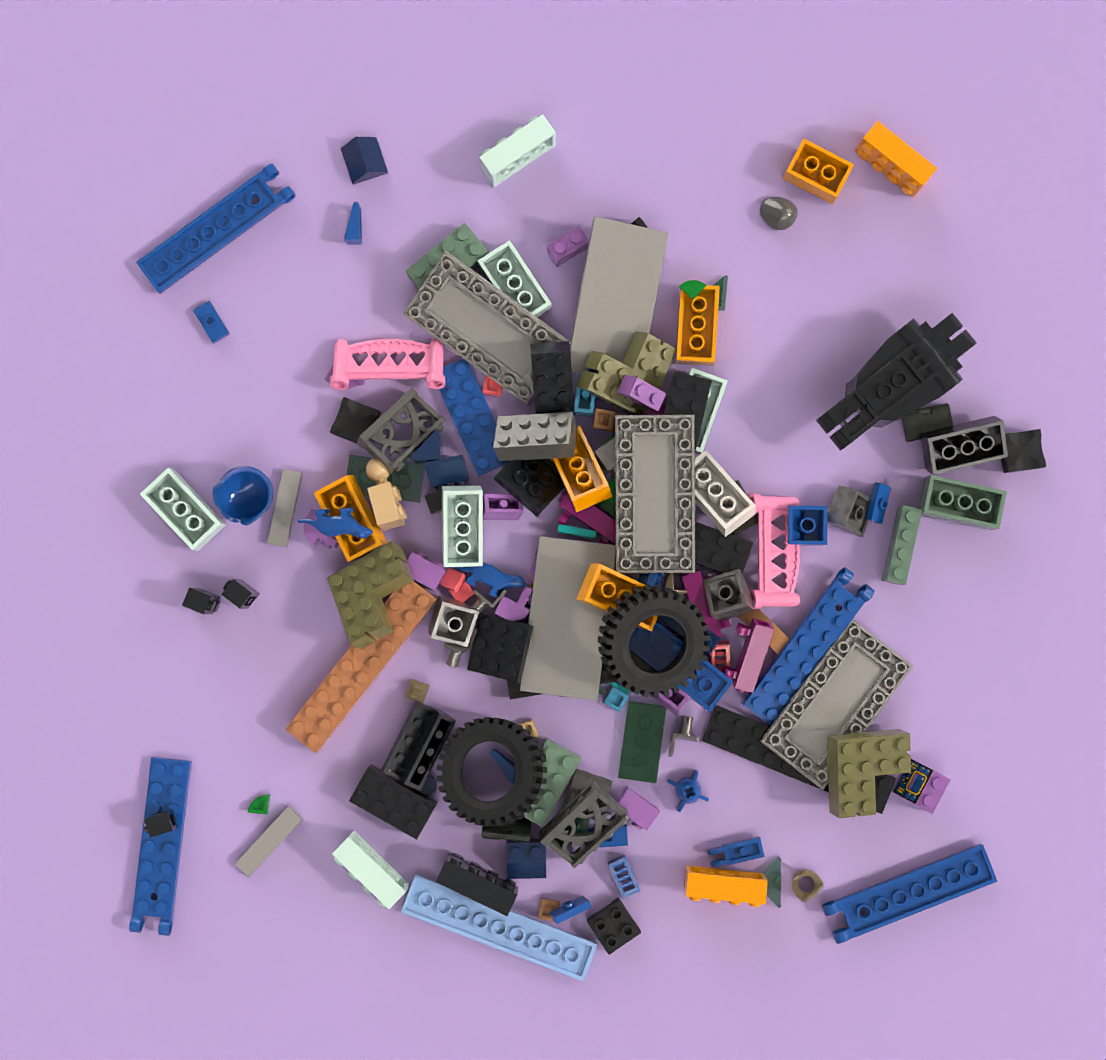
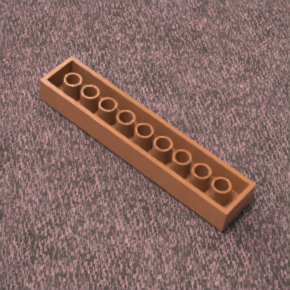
(359, 669)

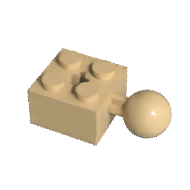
(384, 497)

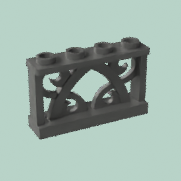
(405, 406)
(589, 841)

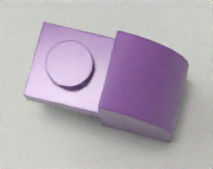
(315, 536)
(515, 611)

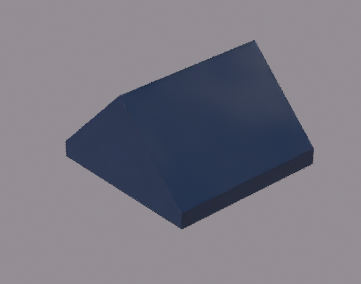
(363, 159)
(430, 450)

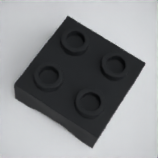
(353, 419)
(1023, 451)
(613, 926)

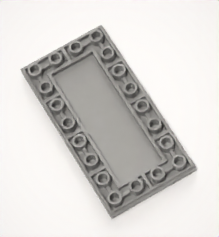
(616, 289)
(480, 324)
(655, 493)
(565, 632)
(835, 699)

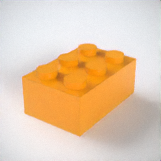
(818, 171)

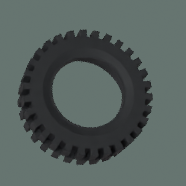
(628, 616)
(527, 779)

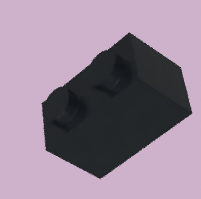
(240, 593)
(201, 601)

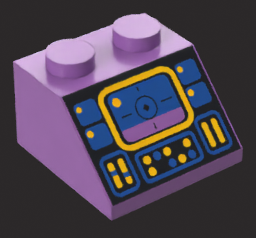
(922, 786)

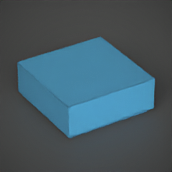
(615, 698)

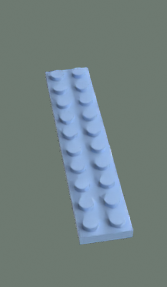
(511, 933)

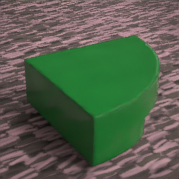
(692, 288)
(260, 805)

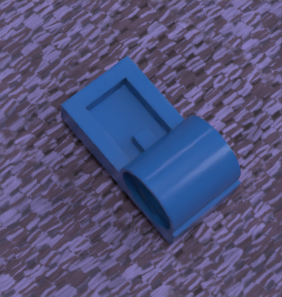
(650, 578)

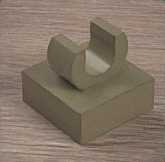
(417, 690)

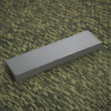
(284, 508)
(269, 841)

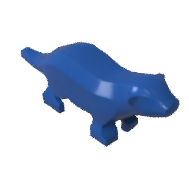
(337, 525)
(492, 577)

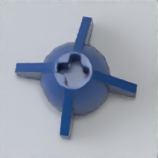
(687, 790)

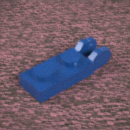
(738, 852)

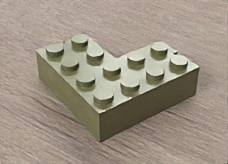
(645, 358)
(360, 591)
(855, 762)

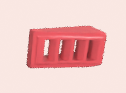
(721, 645)

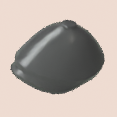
(778, 212)

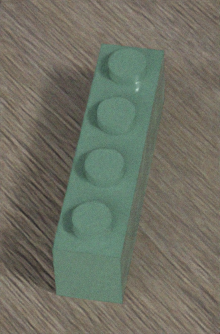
(901, 545)

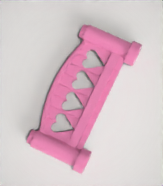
(347, 369)
(768, 592)

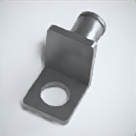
(482, 601)
(457, 650)
(684, 733)

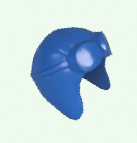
(243, 494)

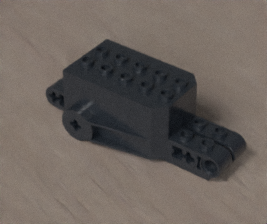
(899, 378)

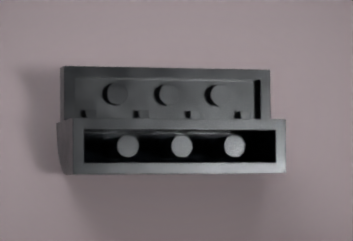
(418, 745)

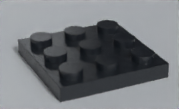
(531, 482)
(500, 648)

